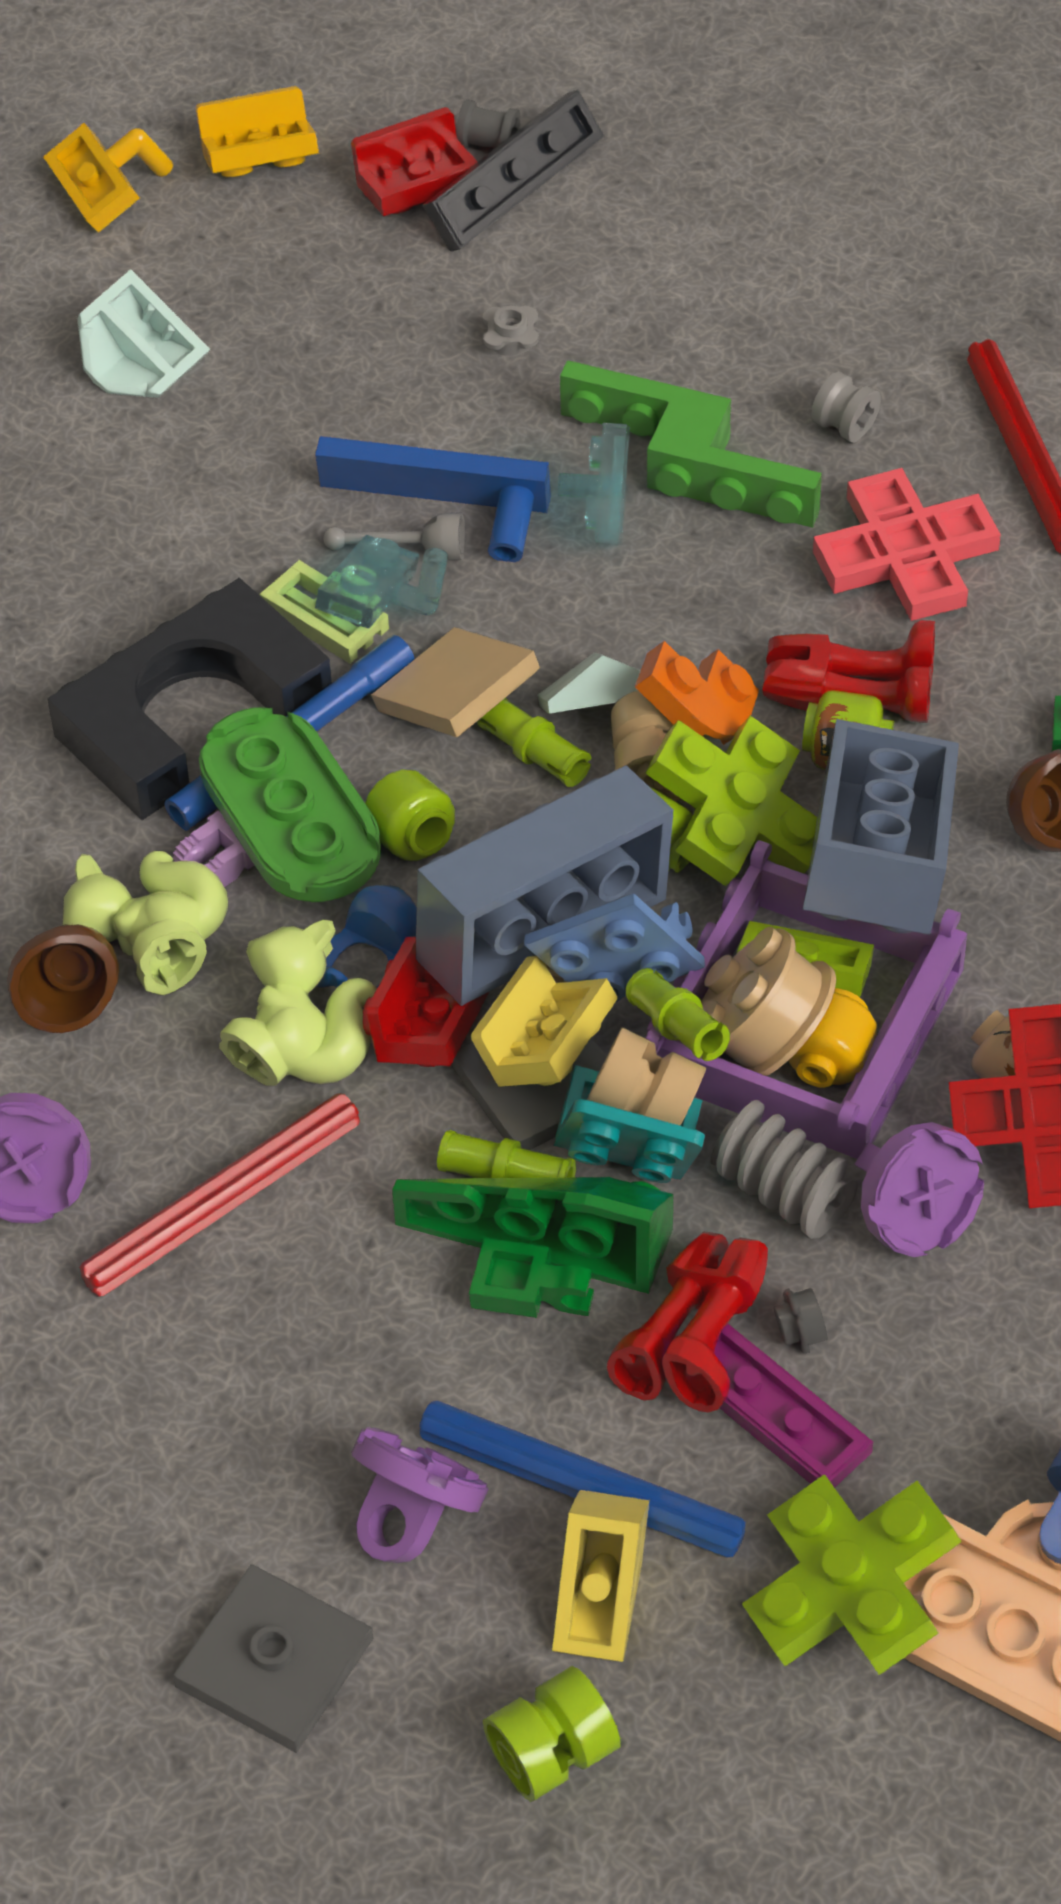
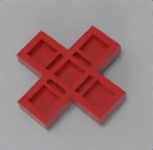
(1021, 1105)

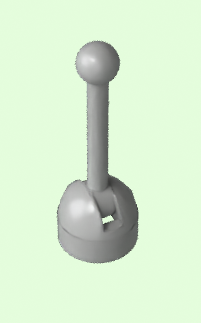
(441, 531)

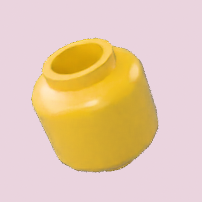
(838, 1044)

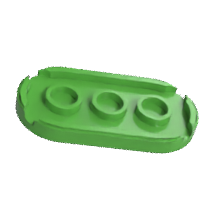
(290, 805)

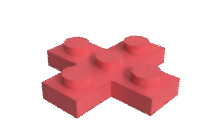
(906, 544)

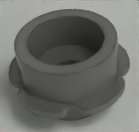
(800, 1319)

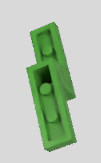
(690, 444)

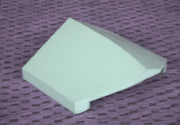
(135, 341)
(589, 684)

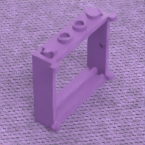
(897, 1046)

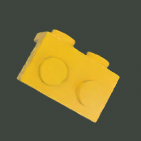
(255, 131)

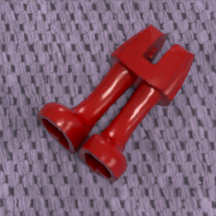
(809, 665)
(717, 1283)

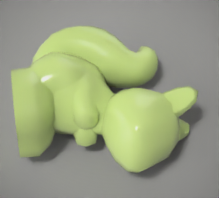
(158, 929)
(288, 1029)

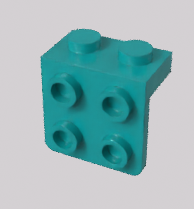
(605, 1133)

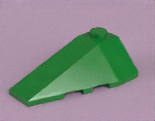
(586, 1221)

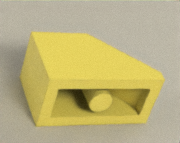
(600, 1574)

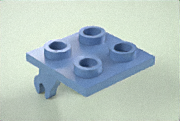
(617, 943)

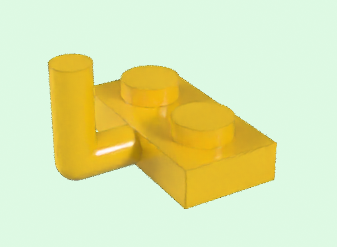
(93, 173)

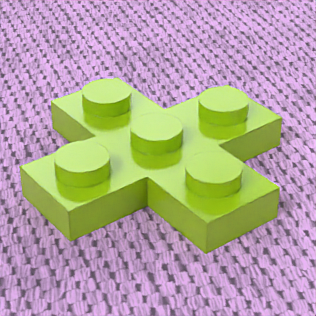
(735, 798)
(852, 1574)

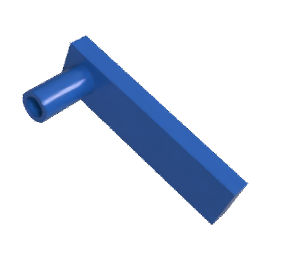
(443, 475)

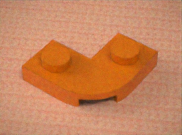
(706, 699)

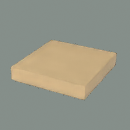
(456, 681)

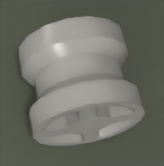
(845, 406)

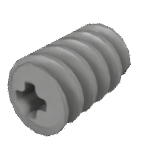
(781, 1172)

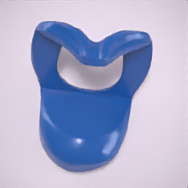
(378, 918)

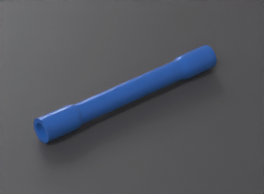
(364, 678)

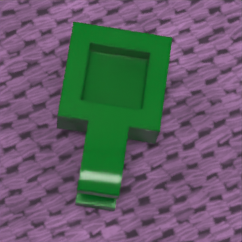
(520, 1275)

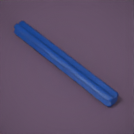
(570, 1472)

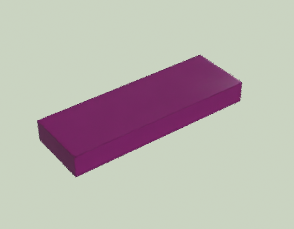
(787, 1414)

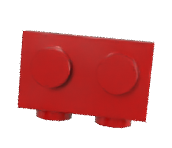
(409, 161)
(415, 1016)

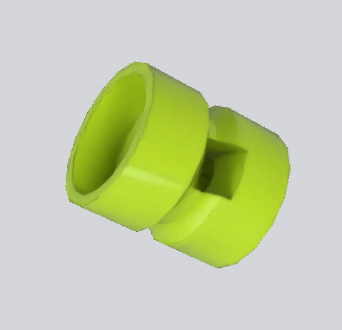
(556, 1730)

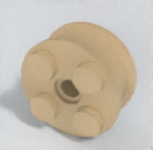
(768, 1000)

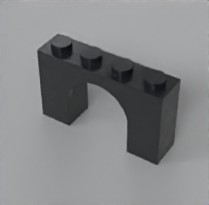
(222, 637)

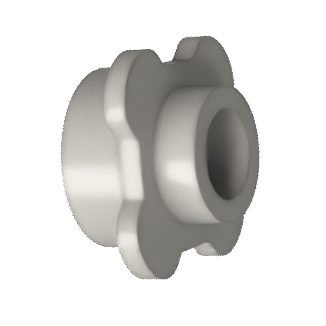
(511, 329)

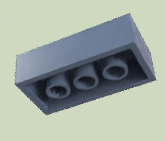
(882, 828)
(538, 872)

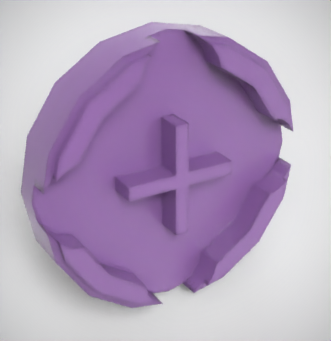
(41, 1158)
(920, 1188)
(416, 1484)

